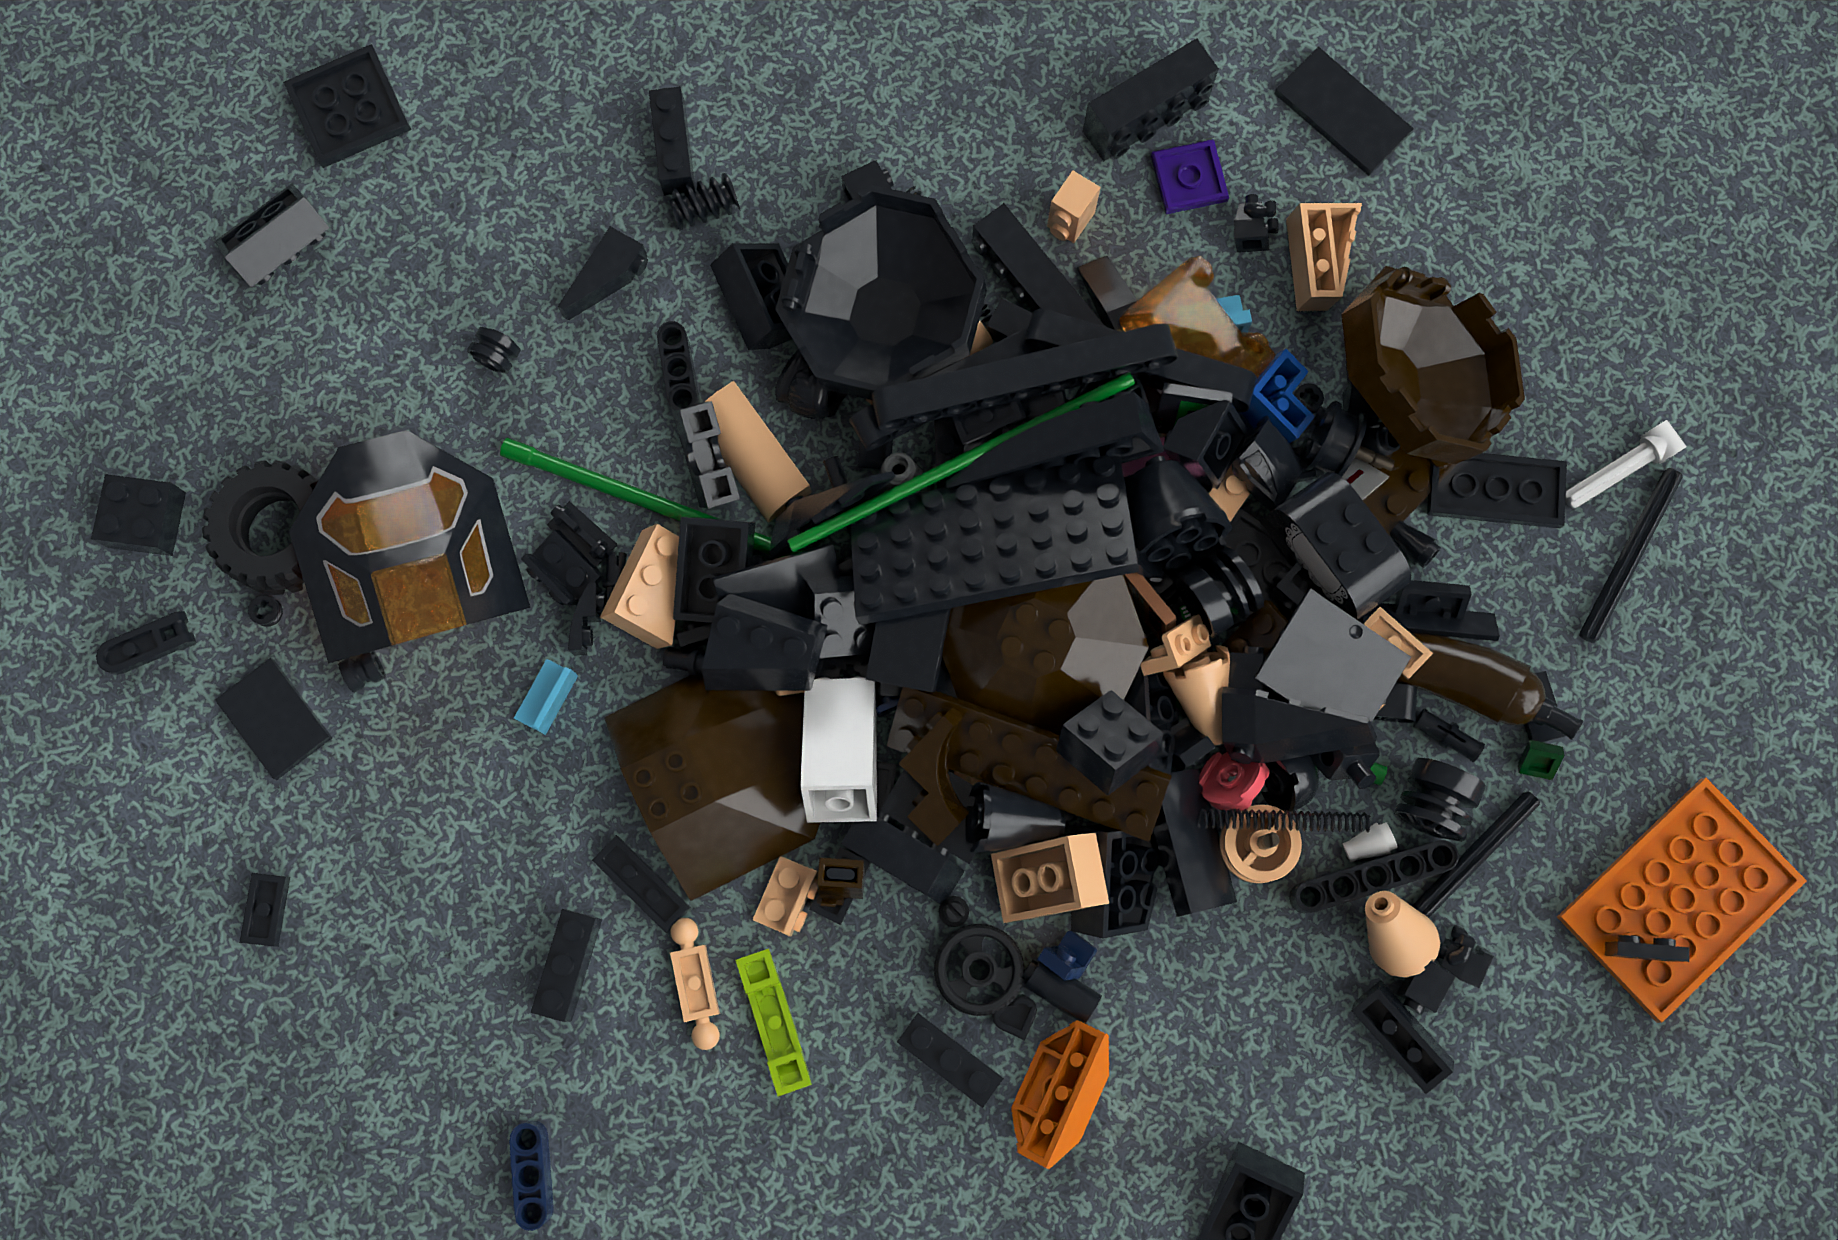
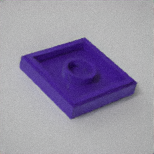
(1189, 176)

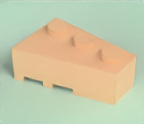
(1320, 251)
(646, 589)

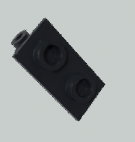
(582, 532)

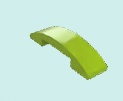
(774, 1022)

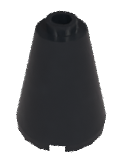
(1009, 820)

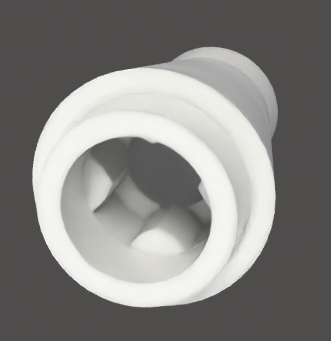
(1372, 844)

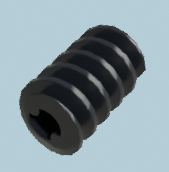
(703, 201)

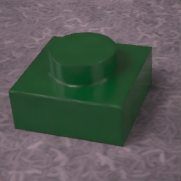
(1540, 759)

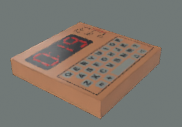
(1150, 606)

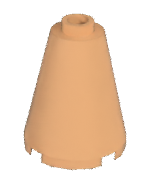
(1199, 690)
(1399, 935)

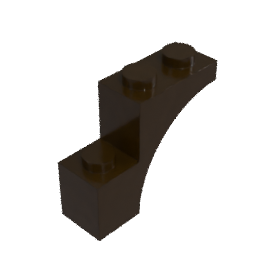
(937, 805)

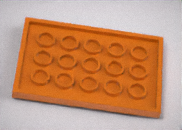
(1690, 879)

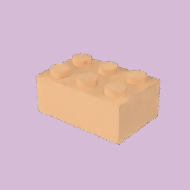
(1049, 877)

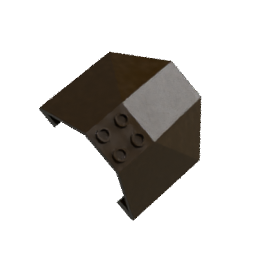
(715, 778)

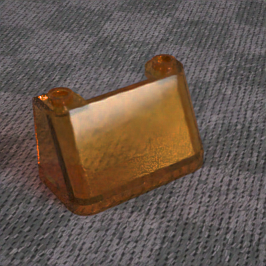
(1198, 319)

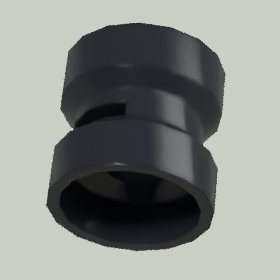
(365, 668)

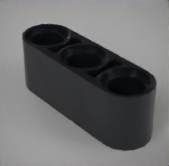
(675, 356)

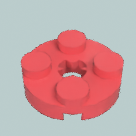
(1236, 793)

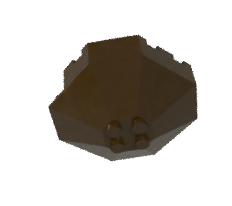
(1431, 368)
(1046, 650)

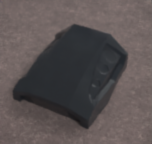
(1268, 465)

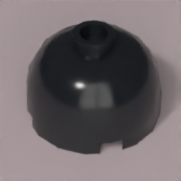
(1291, 783)

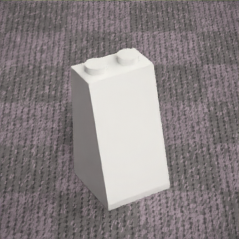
(839, 751)

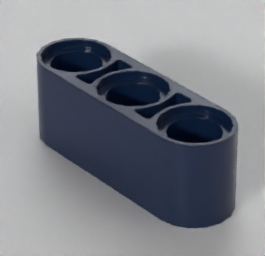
(523, 1191)

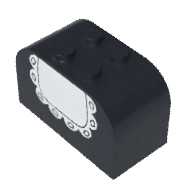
(1339, 545)

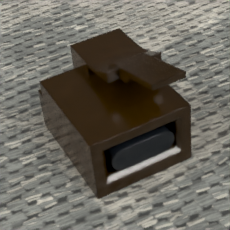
(839, 880)

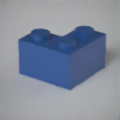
(1275, 398)

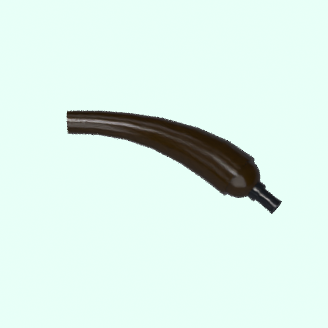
(1488, 684)

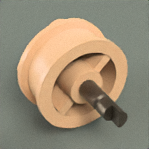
(1259, 853)

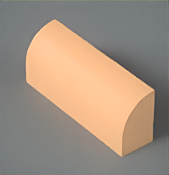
(755, 454)

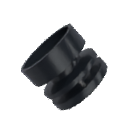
(1221, 590)
(1441, 795)

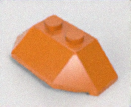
(1060, 1092)

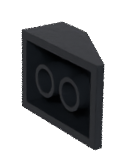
(1253, 1198)

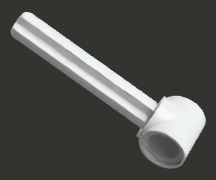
(1655, 446)

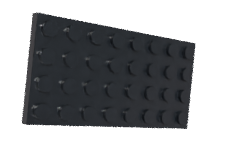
(993, 540)

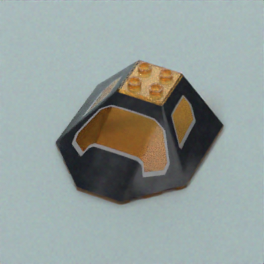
(403, 546)

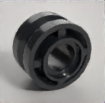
(493, 350)

